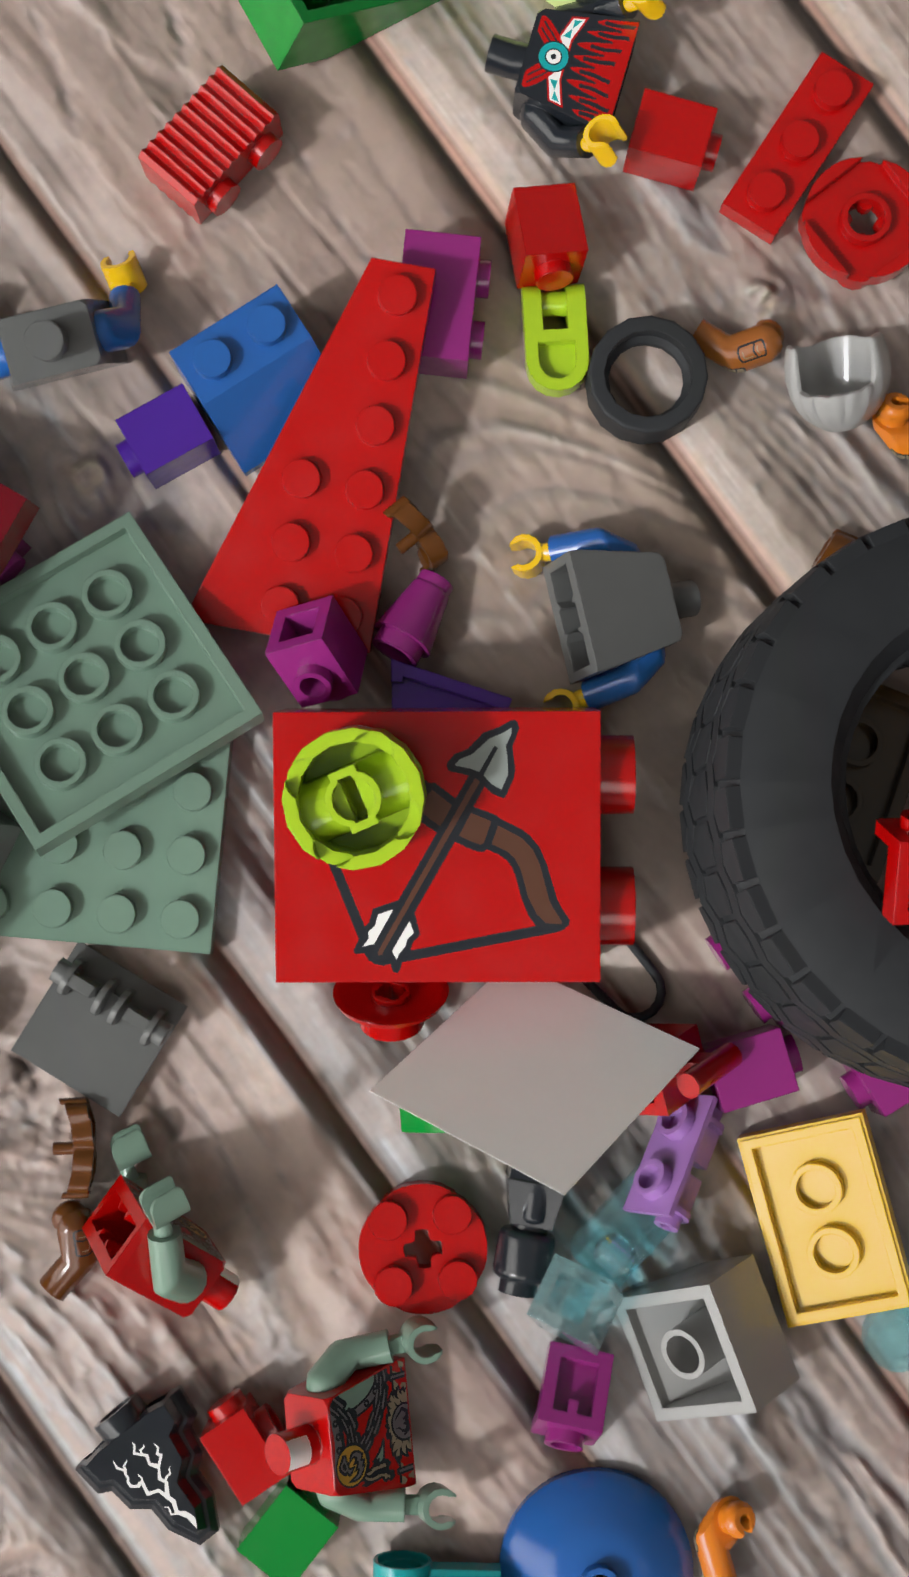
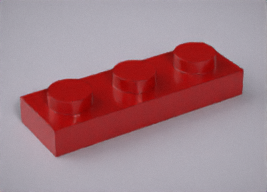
(796, 148)

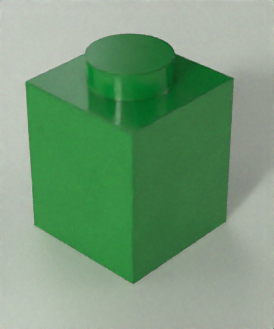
(287, 1531)

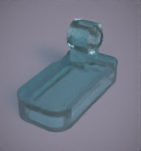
(614, 1239)

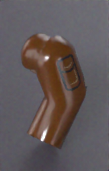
(76, 1253)

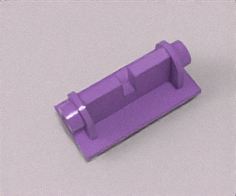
(664, 1179)

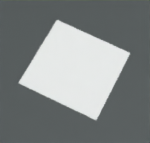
(536, 1077)

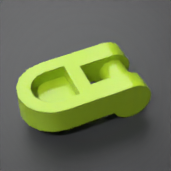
(555, 357)

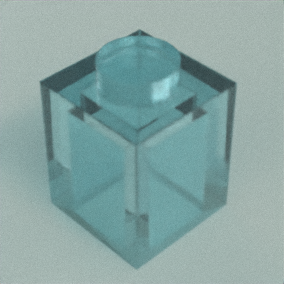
(575, 1304)

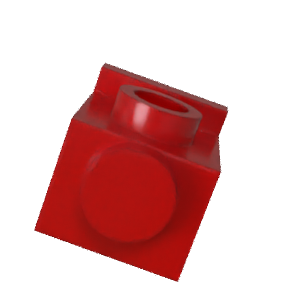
(237, 1442)

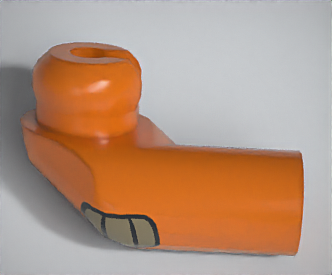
(892, 423)
(719, 1532)

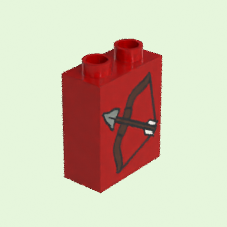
(497, 872)

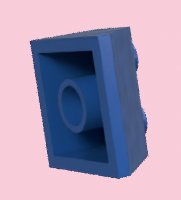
(249, 373)

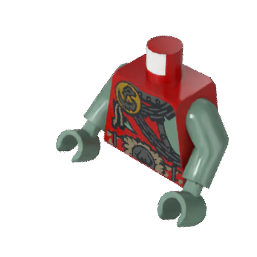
(148, 1241)
(353, 1429)

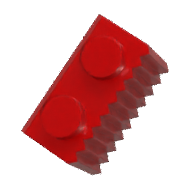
(213, 146)

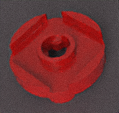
(826, 229)
(398, 1276)

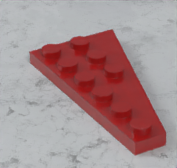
(336, 466)

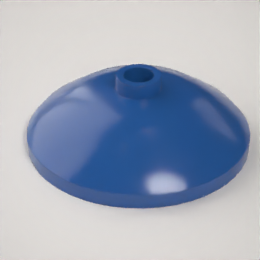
(593, 1526)

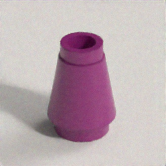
(412, 621)

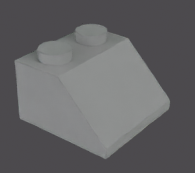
(707, 1341)

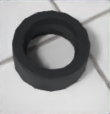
(658, 334)

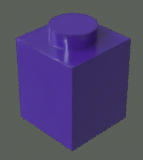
(165, 438)

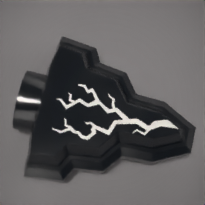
(154, 1462)

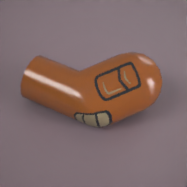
(743, 349)

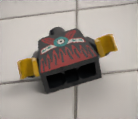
(573, 74)

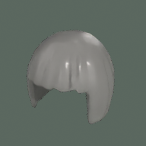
(838, 380)

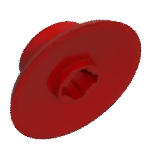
(390, 1008)

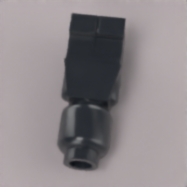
(525, 1244)

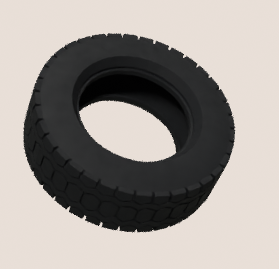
(772, 811)

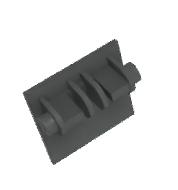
(99, 1028)

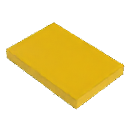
(826, 1218)

